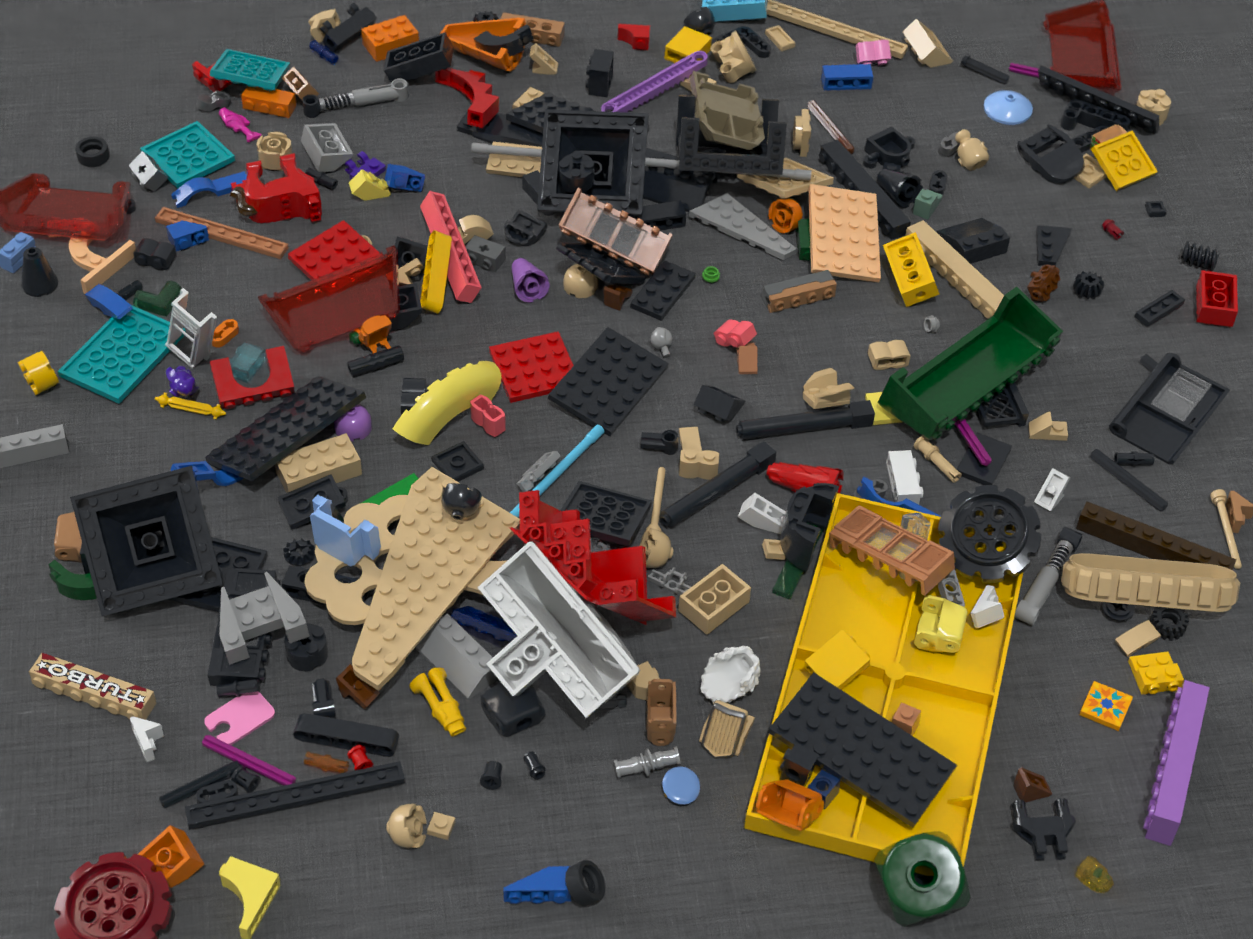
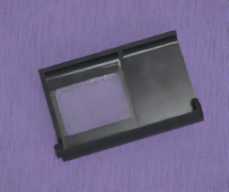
(1164, 407)

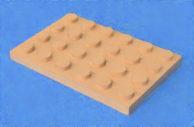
(844, 233)

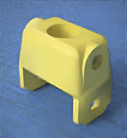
(940, 626)

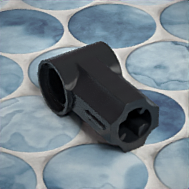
(663, 441)
(323, 702)

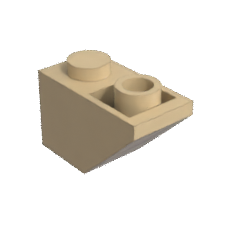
(639, 684)

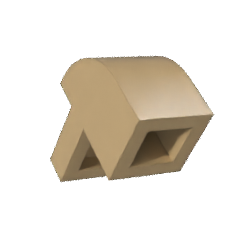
(317, 21)
(474, 225)

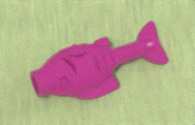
(238, 123)

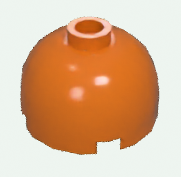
(785, 215)

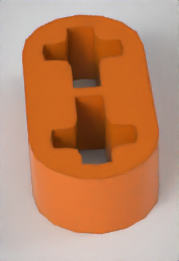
(223, 335)

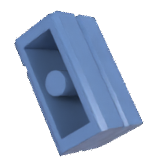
(12, 253)

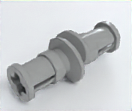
(647, 762)

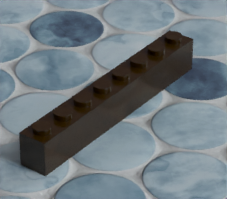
(1145, 538)

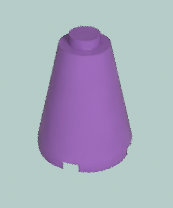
(529, 281)

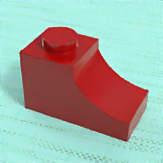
(635, 35)

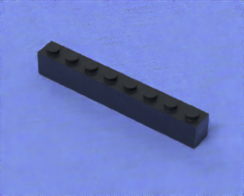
(854, 177)

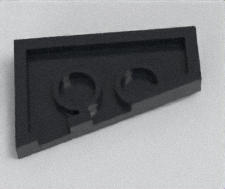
(1050, 243)

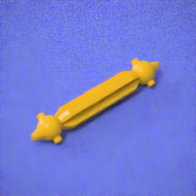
(191, 406)

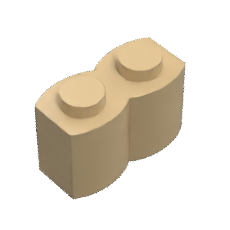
(889, 354)
(698, 464)

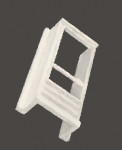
(202, 331)

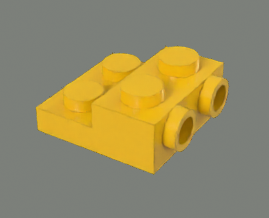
(1156, 673)

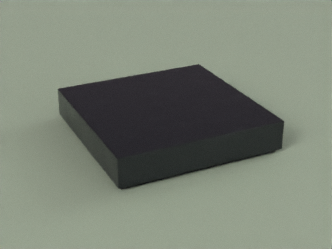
(458, 462)

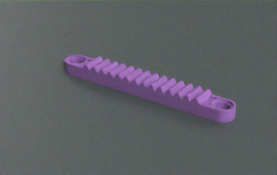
(657, 83)

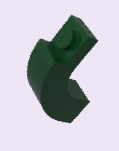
(70, 584)

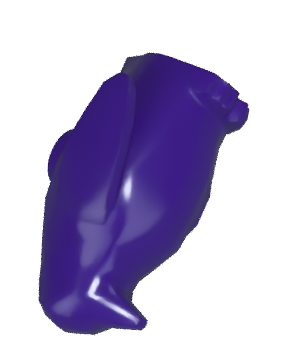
(181, 381)

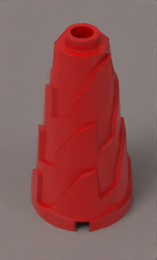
(802, 475)

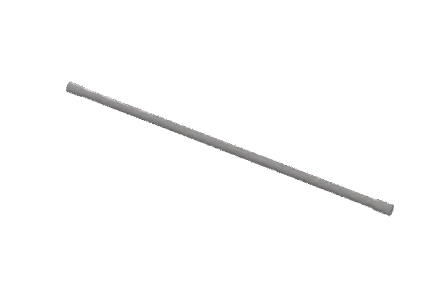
(481, 148)

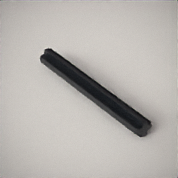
(1129, 480)

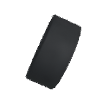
(89, 143)
(594, 879)

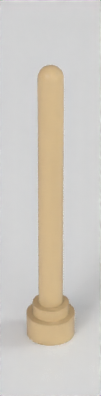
(1219, 498)
(657, 500)

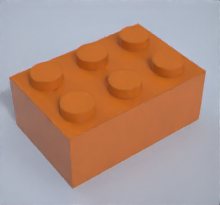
(388, 36)

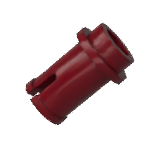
(1108, 225)

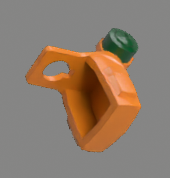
(372, 332)

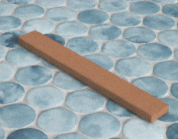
(227, 234)

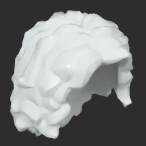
(730, 674)

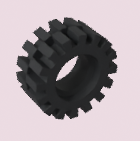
(1168, 630)

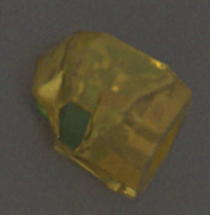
(1094, 875)

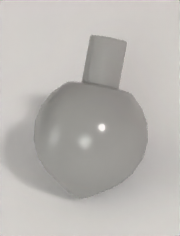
(661, 339)

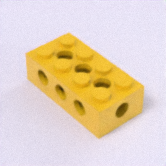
(906, 251)

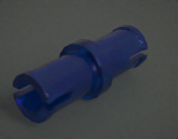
(323, 52)

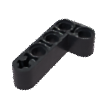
(1091, 116)

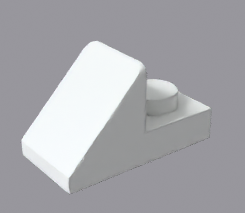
(1052, 490)
(987, 608)
(146, 733)

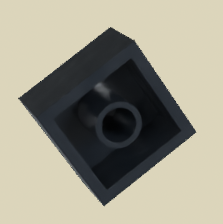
(600, 73)

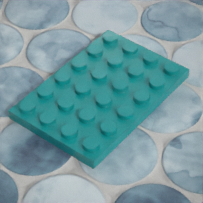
(119, 354)

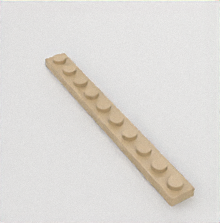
(830, 27)

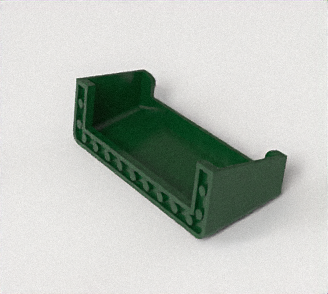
(972, 368)

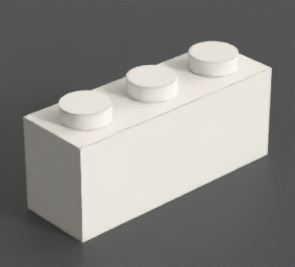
(903, 476)

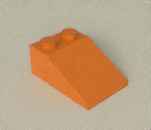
(173, 855)

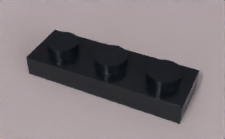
(1159, 308)

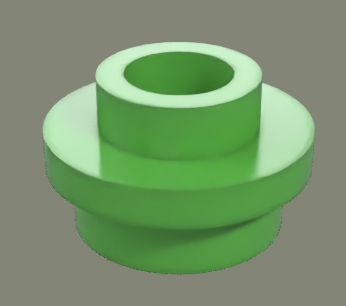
(711, 274)

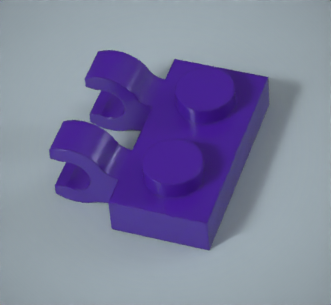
(373, 165)

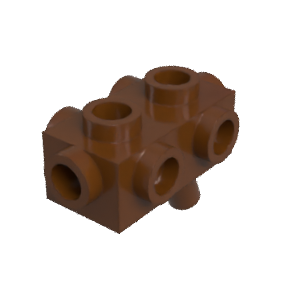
(1043, 282)

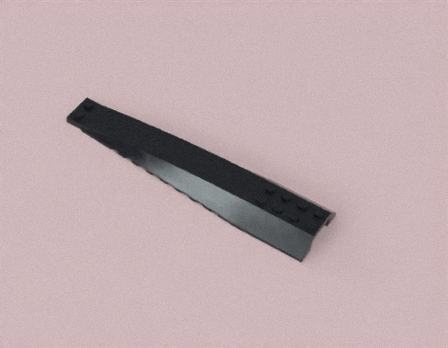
(660, 184)

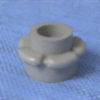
(931, 324)

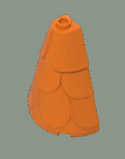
(463, 36)

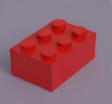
(1217, 298)

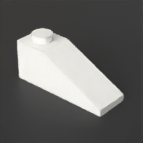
(762, 514)

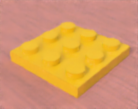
(1124, 160)

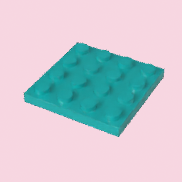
(249, 69)
(189, 154)

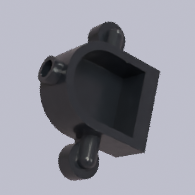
(888, 147)

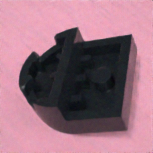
(524, 229)

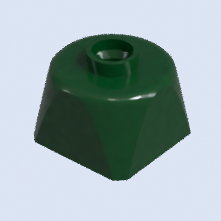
(918, 902)

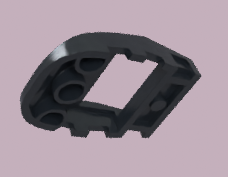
(1060, 163)

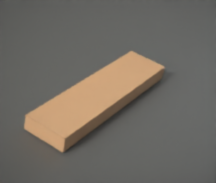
(108, 266)

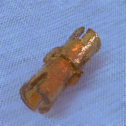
(326, 762)

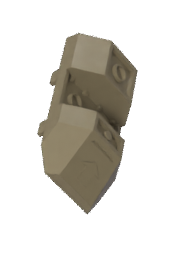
(727, 114)

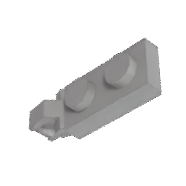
(537, 470)

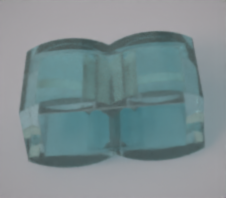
(247, 361)

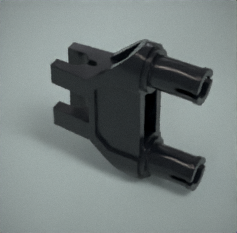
(1044, 830)

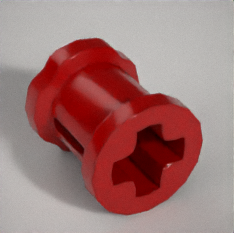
(359, 757)

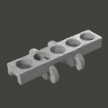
(667, 578)

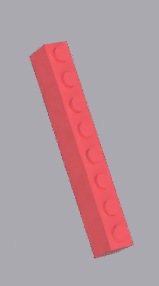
(460, 268)

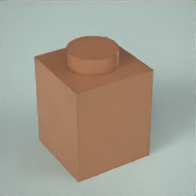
(907, 718)

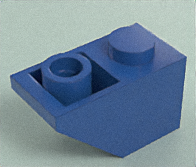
(404, 178)
(186, 234)

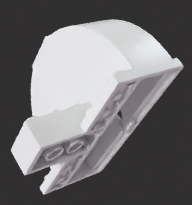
(555, 634)

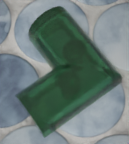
(159, 303)

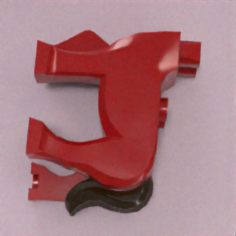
(280, 198)

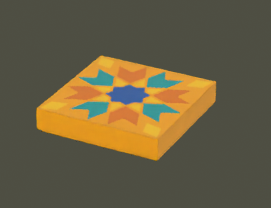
(1106, 705)

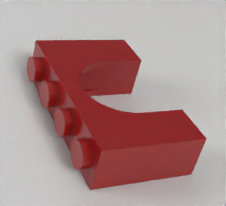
(232, 393)

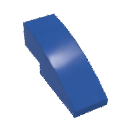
(108, 301)

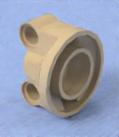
(733, 56)

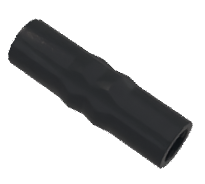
(375, 360)

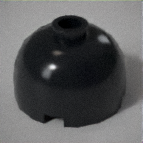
(701, 21)
(460, 501)

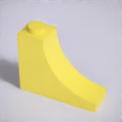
(254, 888)

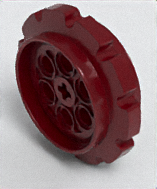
(114, 906)

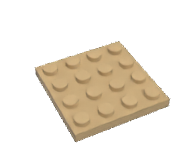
(787, 186)

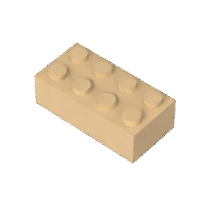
(319, 460)

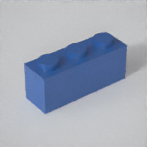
(847, 77)

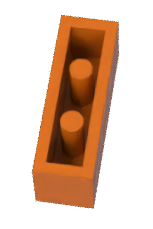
(270, 102)

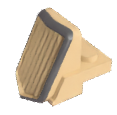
(725, 730)

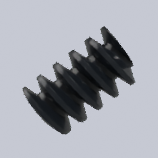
(1200, 255)

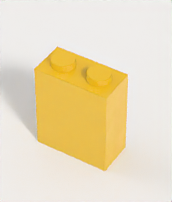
(685, 43)
(838, 660)

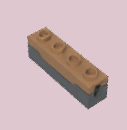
(799, 291)

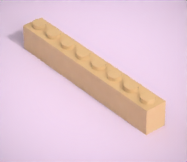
(957, 270)

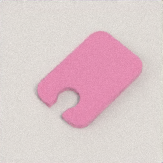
(242, 714)

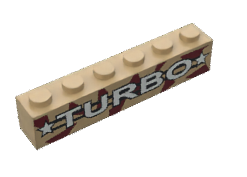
(92, 687)

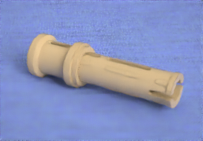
(931, 452)

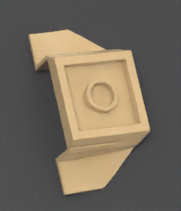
(822, 390)

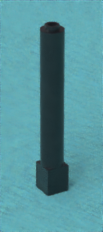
(856, 415)
(756, 462)

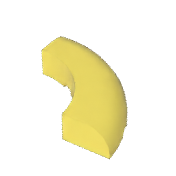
(447, 399)

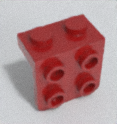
(203, 75)

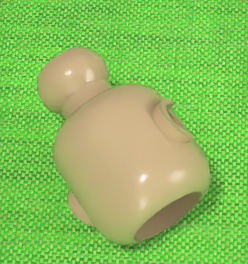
(971, 151)

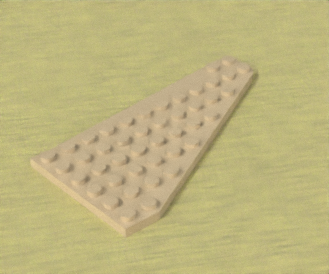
(424, 574)

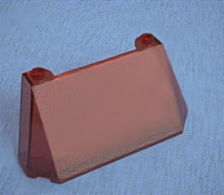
(1085, 45)
(38, 209)
(337, 301)

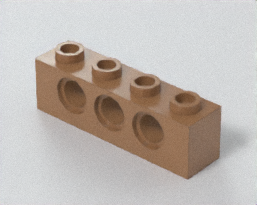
(543, 30)

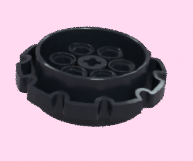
(987, 503)

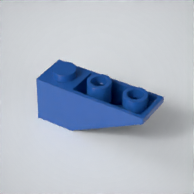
(540, 887)

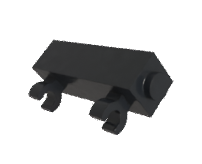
(349, 29)

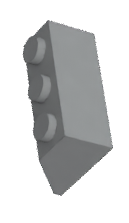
(325, 146)

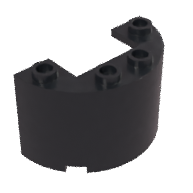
(806, 506)

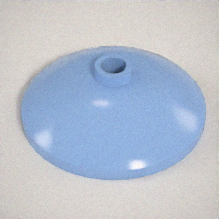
(1008, 107)

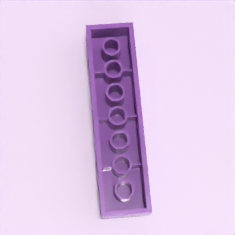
(1176, 763)

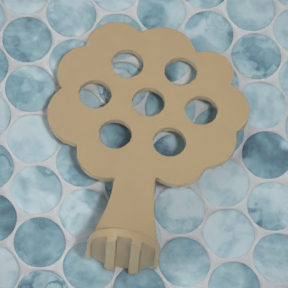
(345, 599)

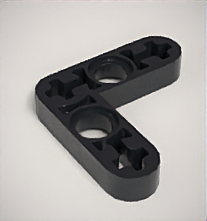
(761, 48)

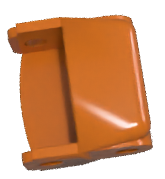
(789, 804)

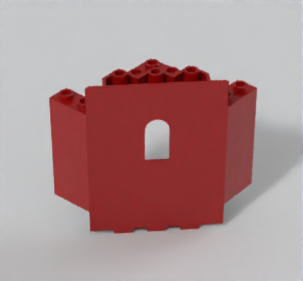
(606, 578)

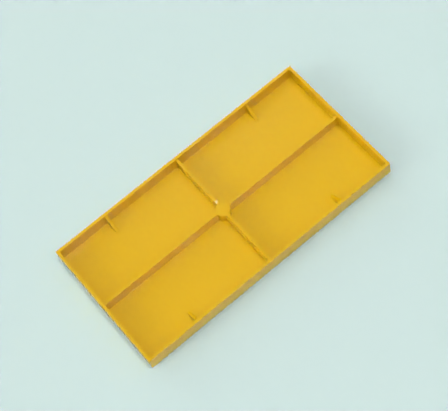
(950, 689)

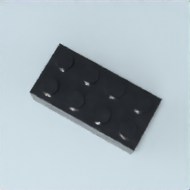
(419, 58)

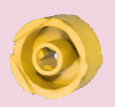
(38, 372)

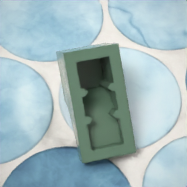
(926, 203)

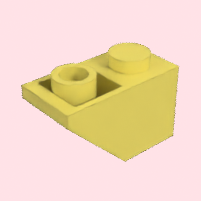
(368, 186)

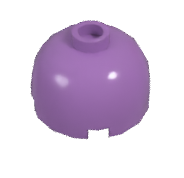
(355, 423)

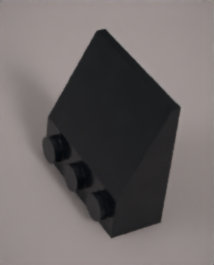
(976, 239)

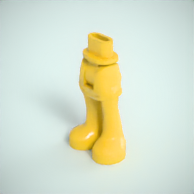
(448, 710)

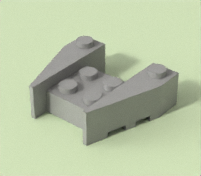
(256, 615)

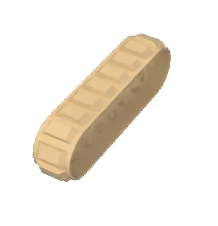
(1150, 582)

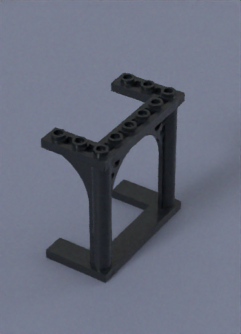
(690, 137)

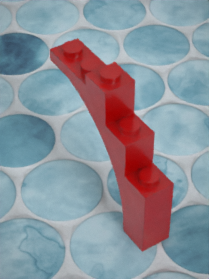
(473, 85)

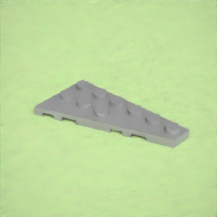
(742, 224)

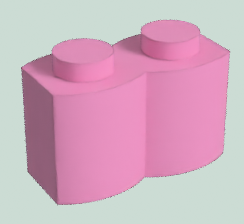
(873, 52)

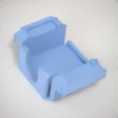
(334, 536)

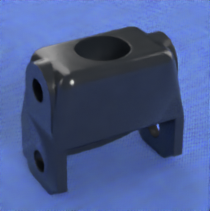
(512, 713)

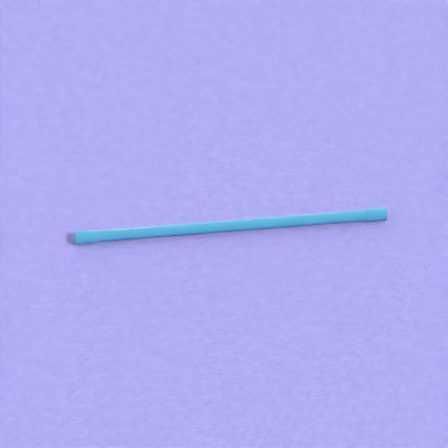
(590, 438)

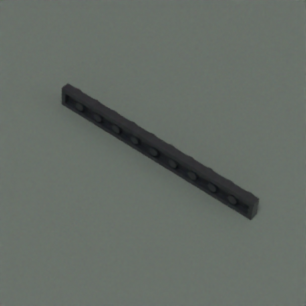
(294, 795)

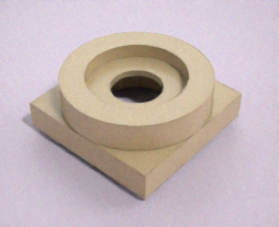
(802, 132)

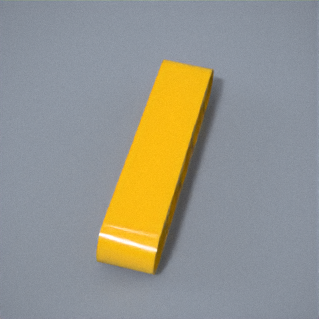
(435, 272)

